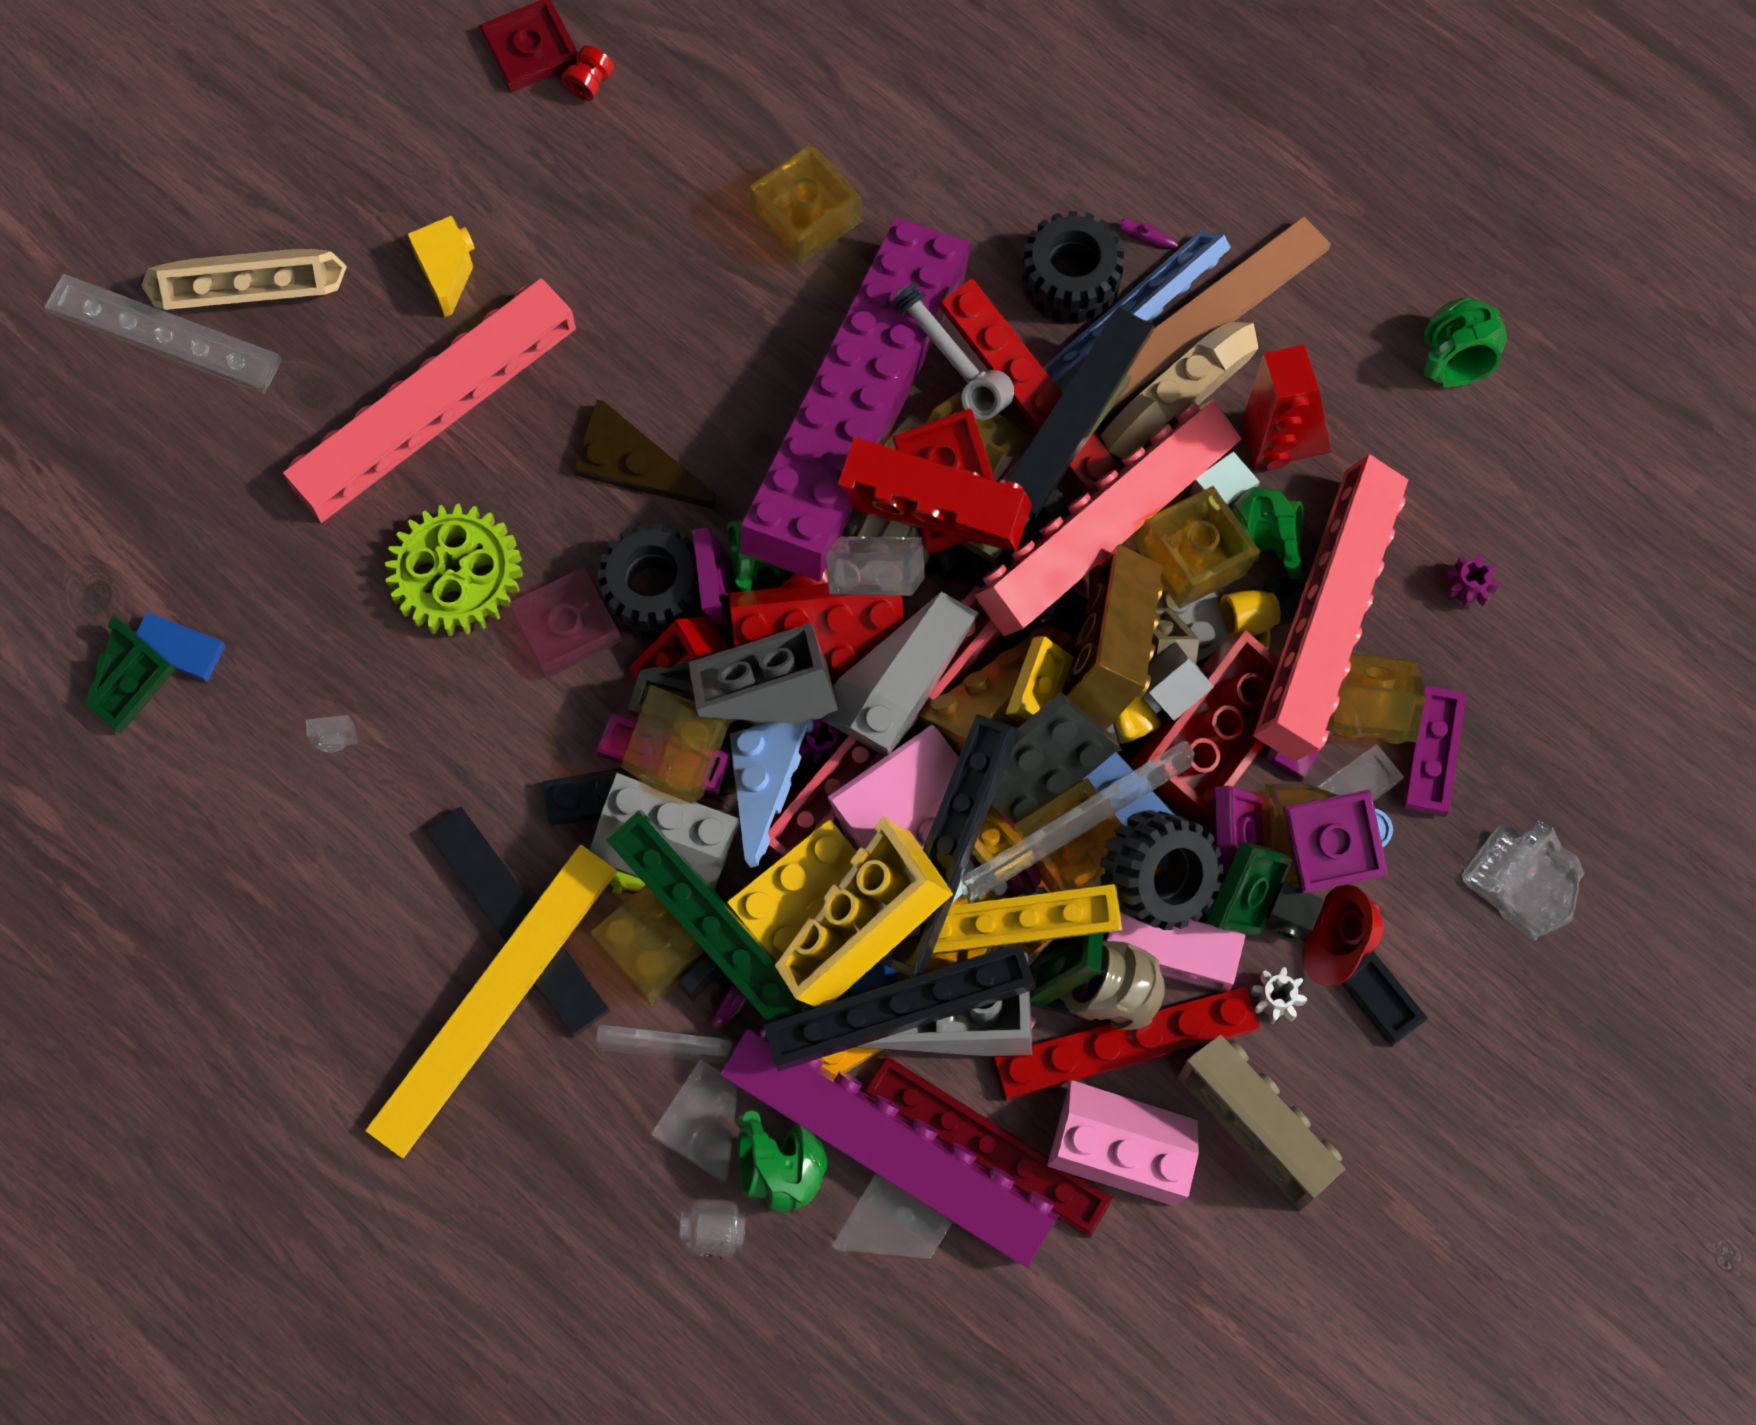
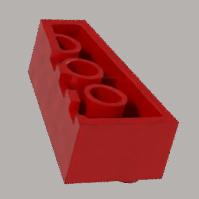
(1284, 411)
(934, 495)

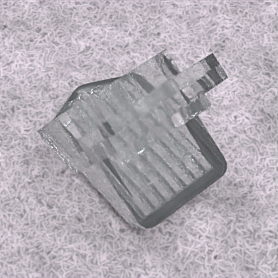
(1527, 878)

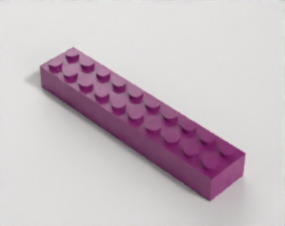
(853, 394)

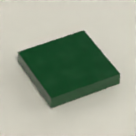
(1250, 889)

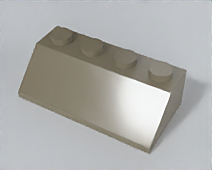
(1260, 1121)

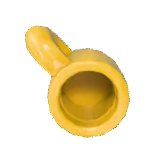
(1251, 611)
(1136, 721)

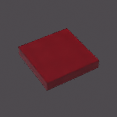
(529, 44)

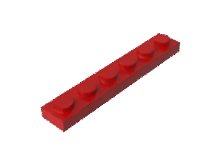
(1034, 390)
(1111, 1049)

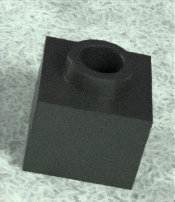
(1294, 913)

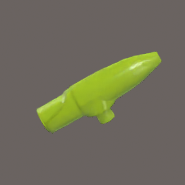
(625, 881)

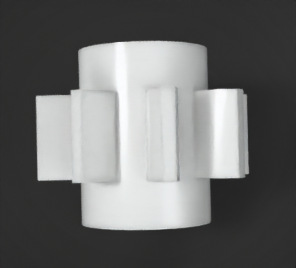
(1277, 984)

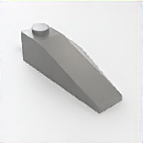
(893, 681)
(986, 1031)

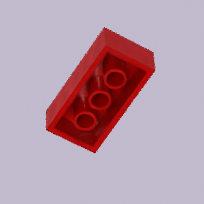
(844, 623)
(1216, 726)

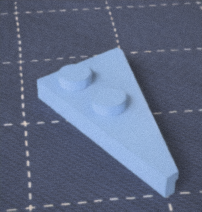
(763, 771)

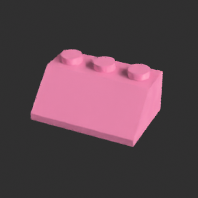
(901, 787)
(1125, 1144)

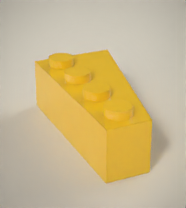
(863, 917)

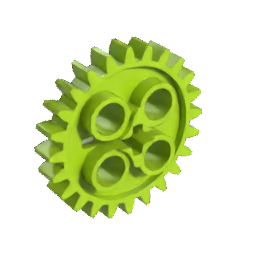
(478, 593)

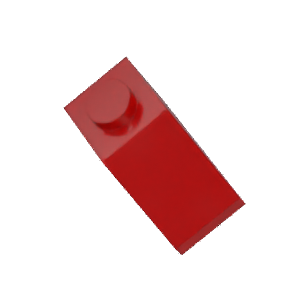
(681, 642)

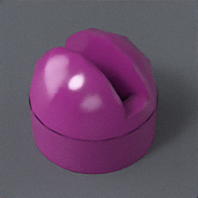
(1016, 887)

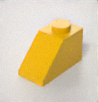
(444, 259)

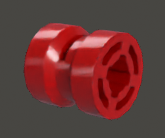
(587, 73)

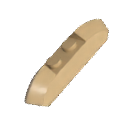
(243, 278)
(1186, 381)

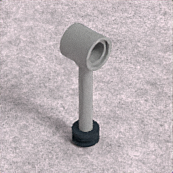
(909, 301)

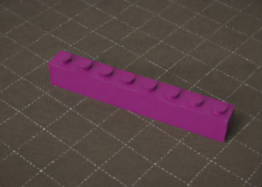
(896, 1148)

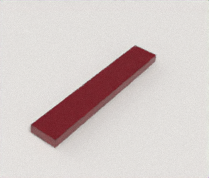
(1073, 1197)

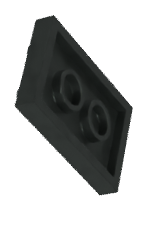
(1051, 757)

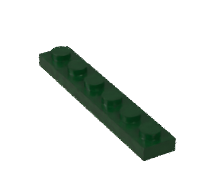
(705, 917)

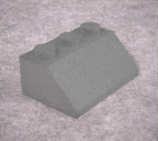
(695, 830)

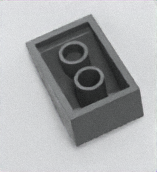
(766, 680)

